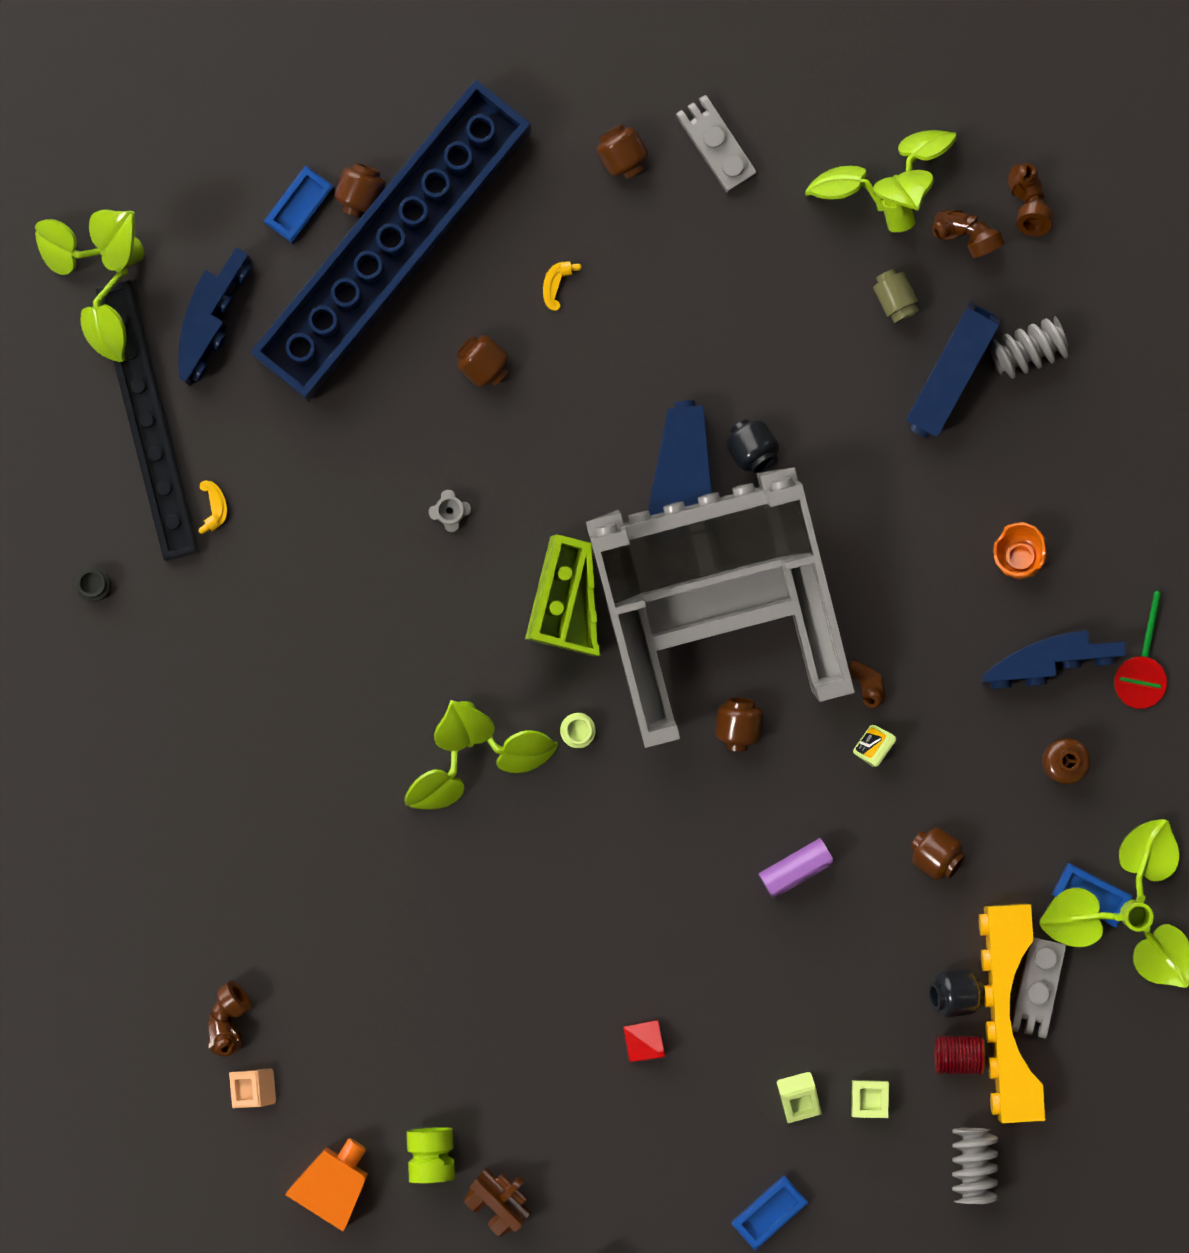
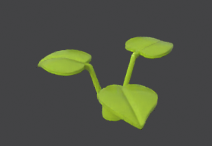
(900, 192)
(116, 241)
(464, 727)
(1075, 913)

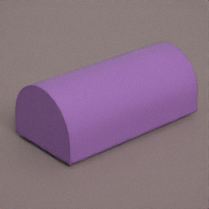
(796, 868)

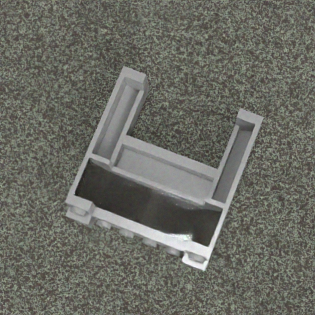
(711, 574)

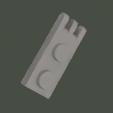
(717, 145)
(1038, 986)

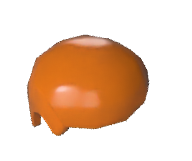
(1020, 550)

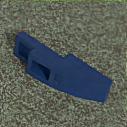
(200, 327)
(1038, 660)

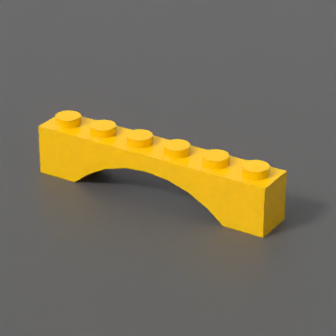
(1008, 936)

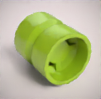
(430, 1155)

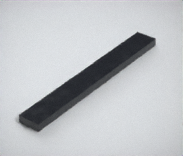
(151, 431)

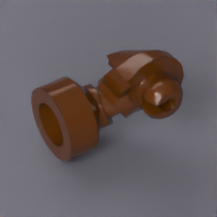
(1034, 216)
(953, 223)
(223, 1032)

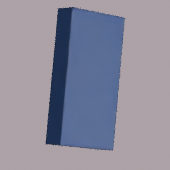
(299, 204)
(1109, 897)
(769, 1212)

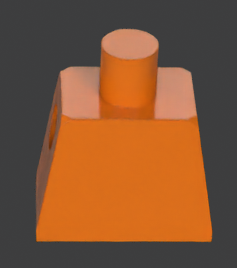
(332, 1184)

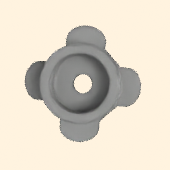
(448, 500)

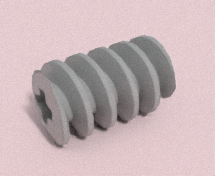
(1029, 347)
(975, 1166)

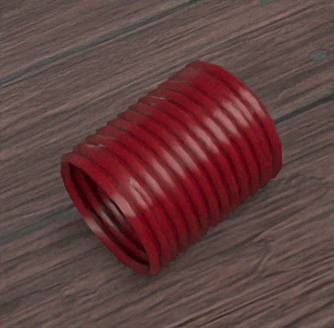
(959, 1055)

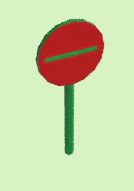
(1141, 680)

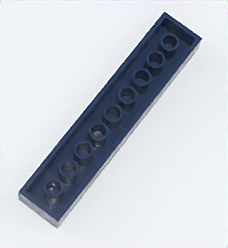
(391, 240)

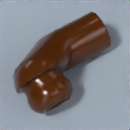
(871, 683)

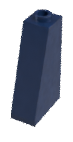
(952, 370)
(682, 459)

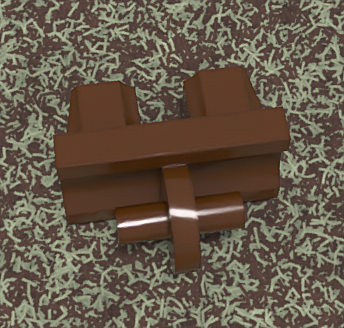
(502, 1198)

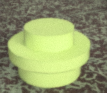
(577, 730)

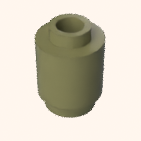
(896, 295)

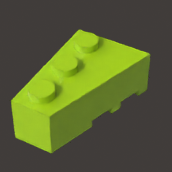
(565, 598)

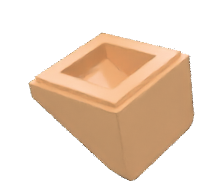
(252, 1088)

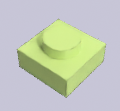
(870, 1099)

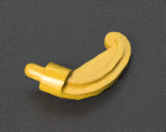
(553, 280)
(218, 507)

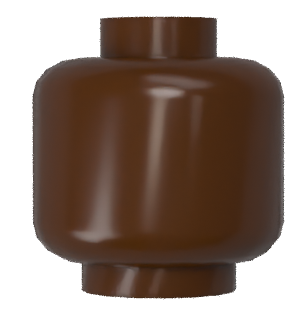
(622, 151)
(358, 188)
(482, 361)
(739, 723)
(1053, 764)
(937, 853)

